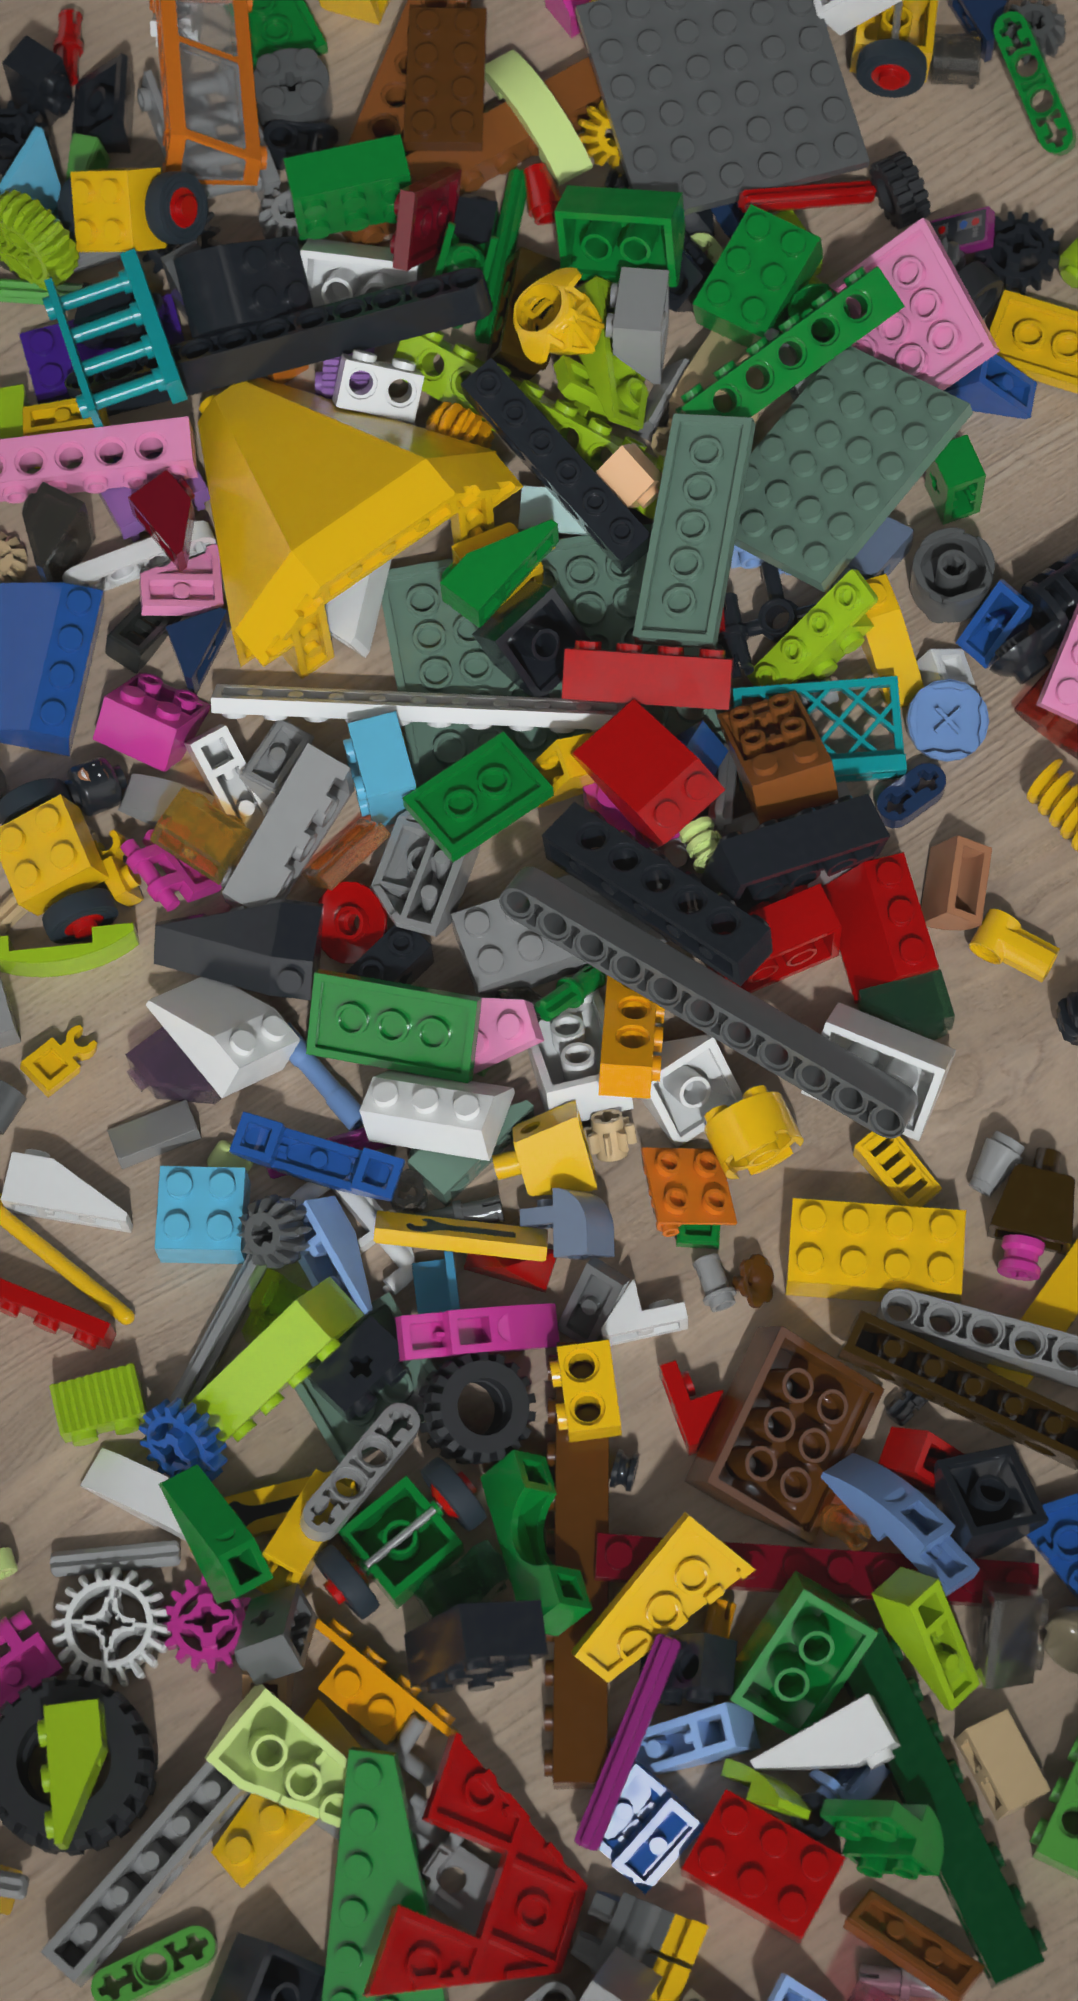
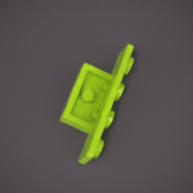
(821, 636)

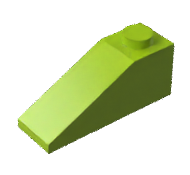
(927, 1633)

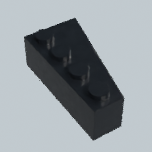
(795, 850)

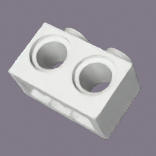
(375, 397)

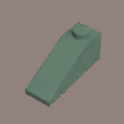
(450, 1174)

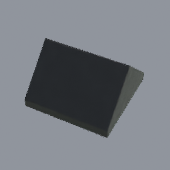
(106, 105)

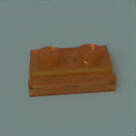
(346, 854)

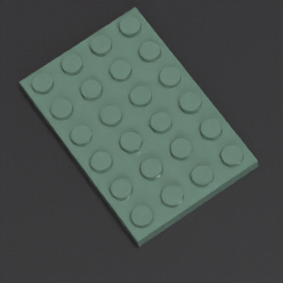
(841, 464)

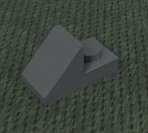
(592, 1301)

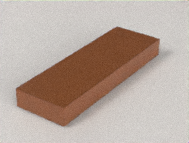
(913, 1946)

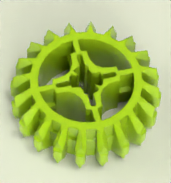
(34, 241)

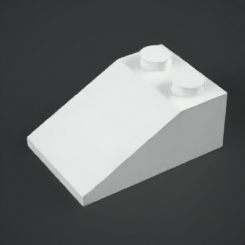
(225, 1032)
(570, 1058)

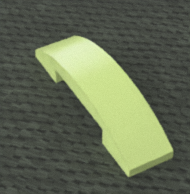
(540, 116)

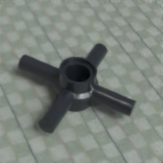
(774, 606)

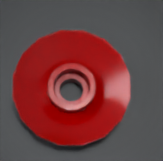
(341, 906)

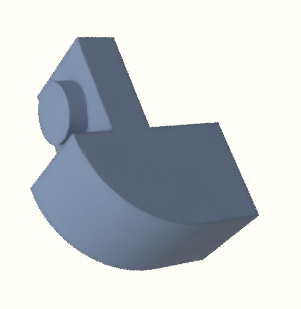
(578, 1221)

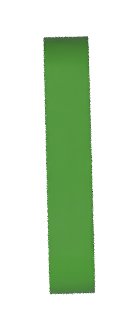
(180, 1942)

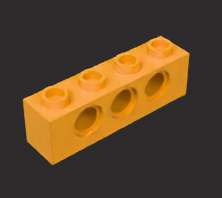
(629, 1043)

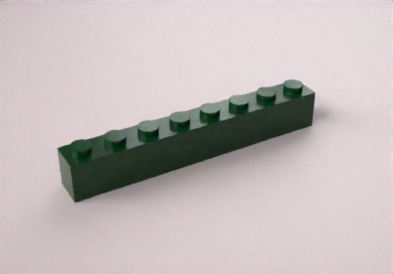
(970, 1865)

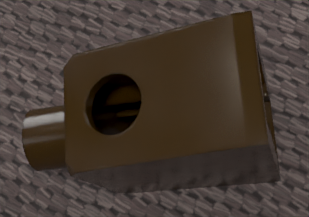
(1037, 1203)

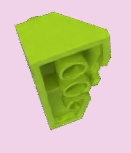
(616, 384)

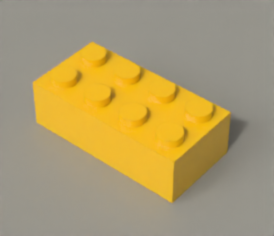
(873, 1249)

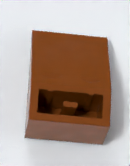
(779, 757)

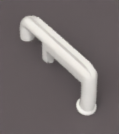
(364, 1211)

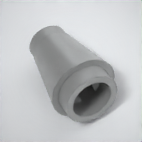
(995, 1163)

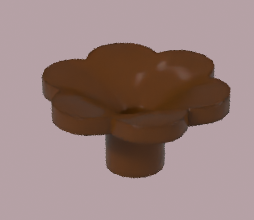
(754, 1281)

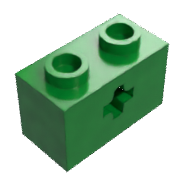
(956, 481)

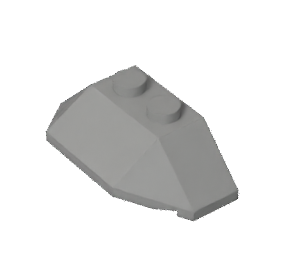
(418, 880)

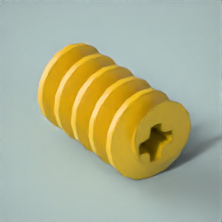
(1057, 799)

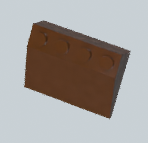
(780, 1429)

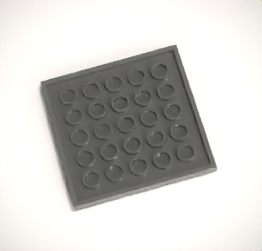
(721, 95)

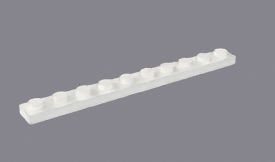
(434, 708)

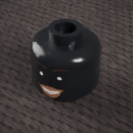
(95, 785)

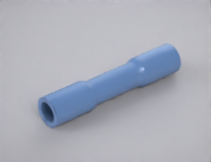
(336, 1096)

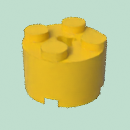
(752, 1132)

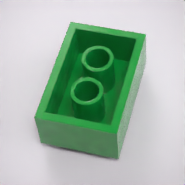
(346, 186)
(757, 278)

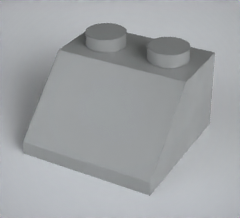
(640, 320)

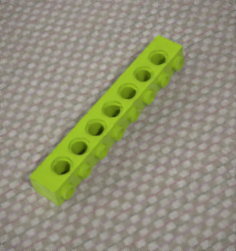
(563, 415)

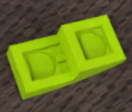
(766, 1790)

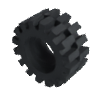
(900, 190)

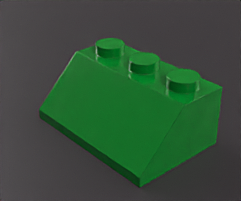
(620, 228)
(800, 1656)

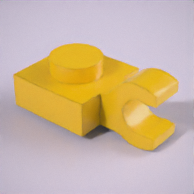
(122, 881)

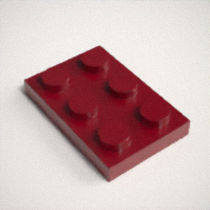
(423, 217)

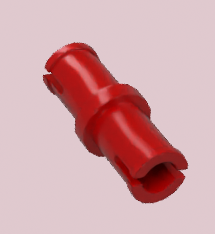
(68, 42)

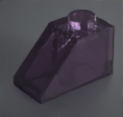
(168, 1071)

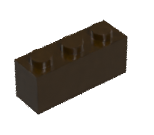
(504, 346)

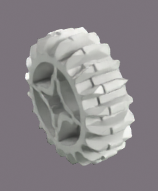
(131, 1630)

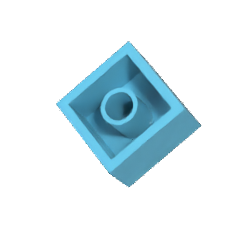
(379, 767)
(201, 1214)

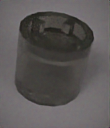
(956, 59)

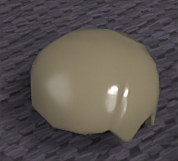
(1062, 1638)

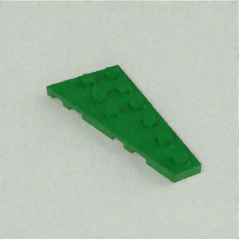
(373, 1874)

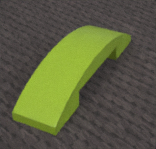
(107, 945)

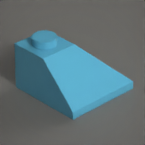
(34, 172)

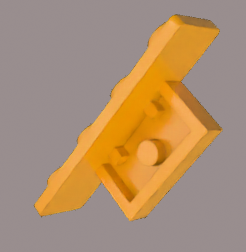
(371, 1693)

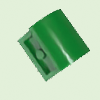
(887, 1836)

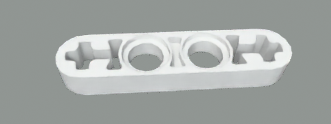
(128, 562)

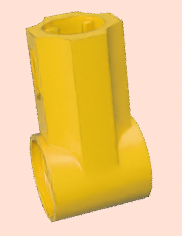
(1004, 940)

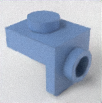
(851, 1782)

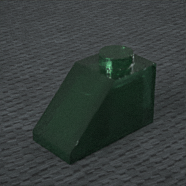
(911, 1003)

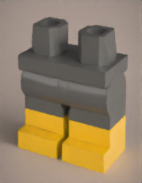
(638, 1930)

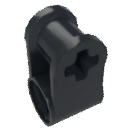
(300, 137)

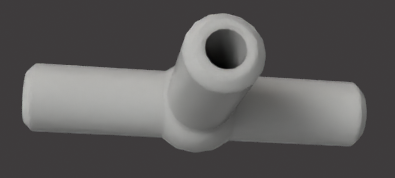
(402, 1747)

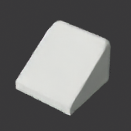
(945, 664)

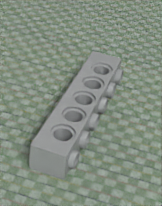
(144, 1874)

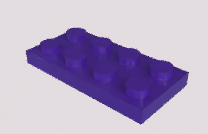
(50, 360)

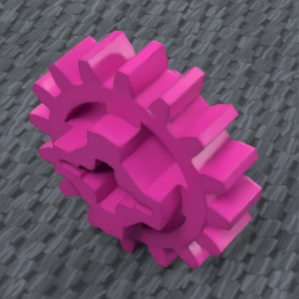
(189, 1626)

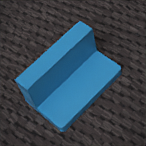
(436, 1285)

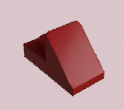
(691, 1416)

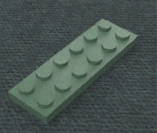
(694, 531)

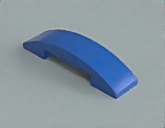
(316, 1159)

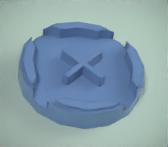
(947, 720)

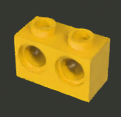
(595, 1390)

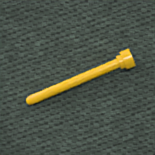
(65, 1267)

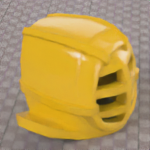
(567, 328)

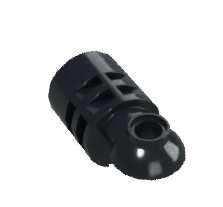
(1054, 602)

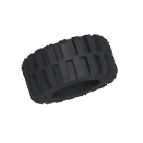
(120, 1797)

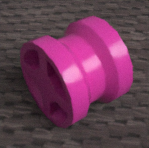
(1021, 1257)

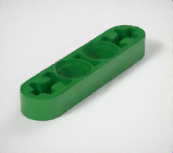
(1040, 81)

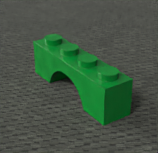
(518, 1498)

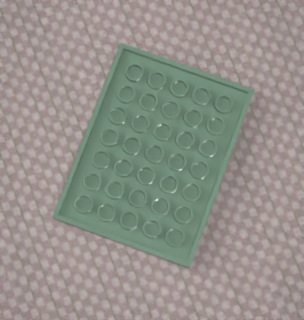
(438, 653)

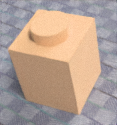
(631, 476)

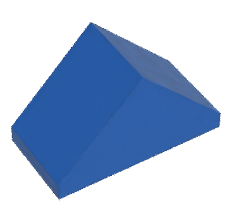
(996, 621)

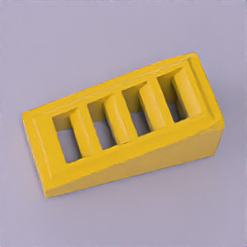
(885, 1178)

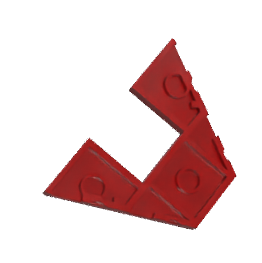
(528, 1905)

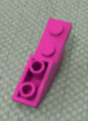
(477, 1331)

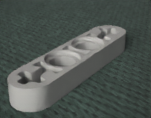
(357, 1469)

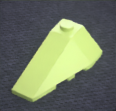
(280, 1757)

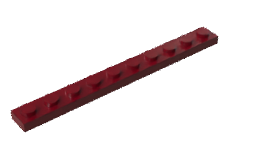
(840, 1571)

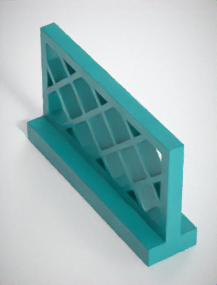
(852, 765)

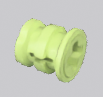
(700, 841)

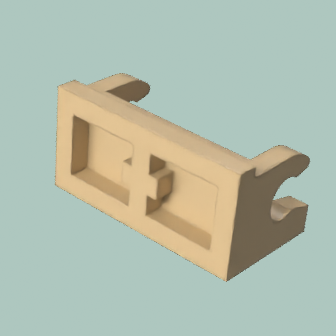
(1002, 1764)

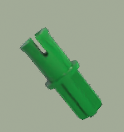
(570, 992)

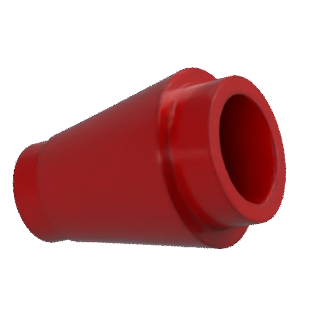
(541, 194)

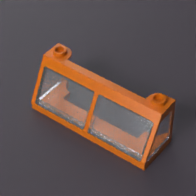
(208, 90)

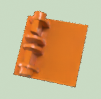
(687, 1188)

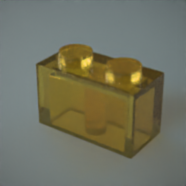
(201, 834)

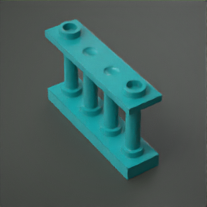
(152, 344)

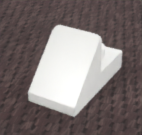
(630, 1323)

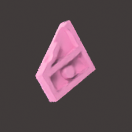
(184, 593)
(505, 1030)

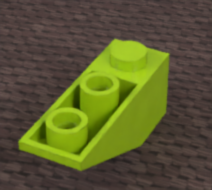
(75, 1753)

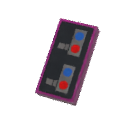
(970, 229)

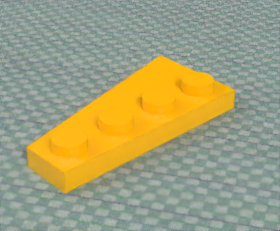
(669, 1587)
(264, 1826)

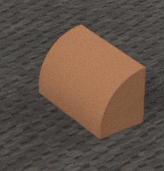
(956, 884)

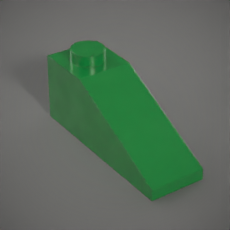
(495, 571)

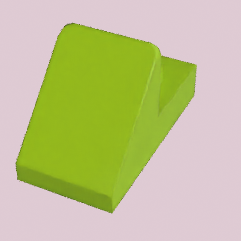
(577, 388)

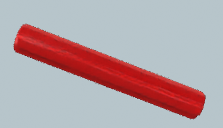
(808, 196)

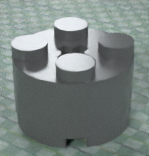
(292, 87)
(951, 575)

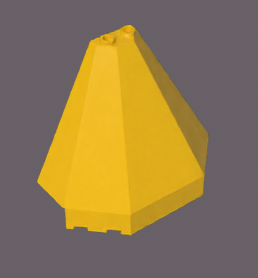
(322, 499)

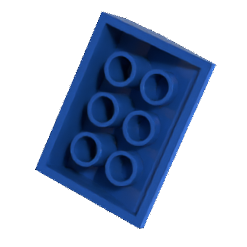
(45, 661)

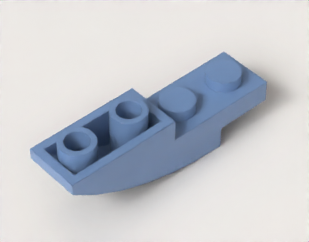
(905, 1516)

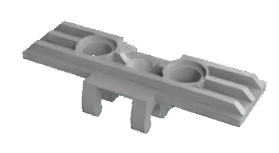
(438, 1852)

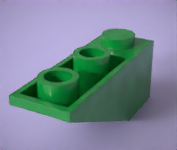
(215, 1535)

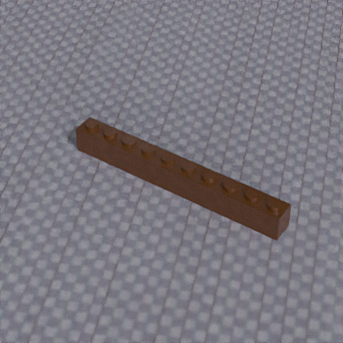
(581, 1512)

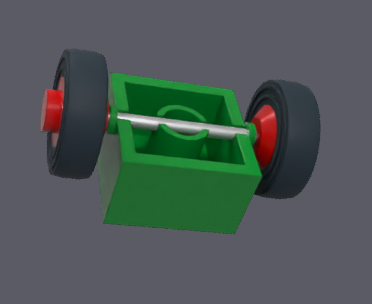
(401, 1540)

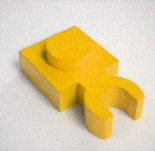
(56, 1064)

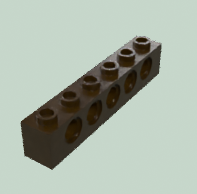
(963, 1387)

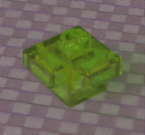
(269, 1301)

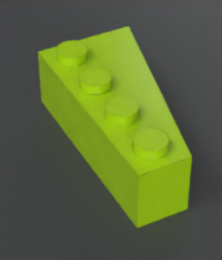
(277, 1359)

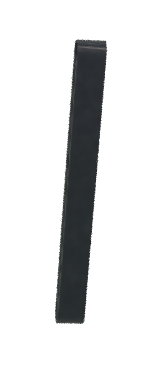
(307, 336)

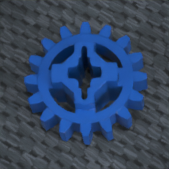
(182, 1439)

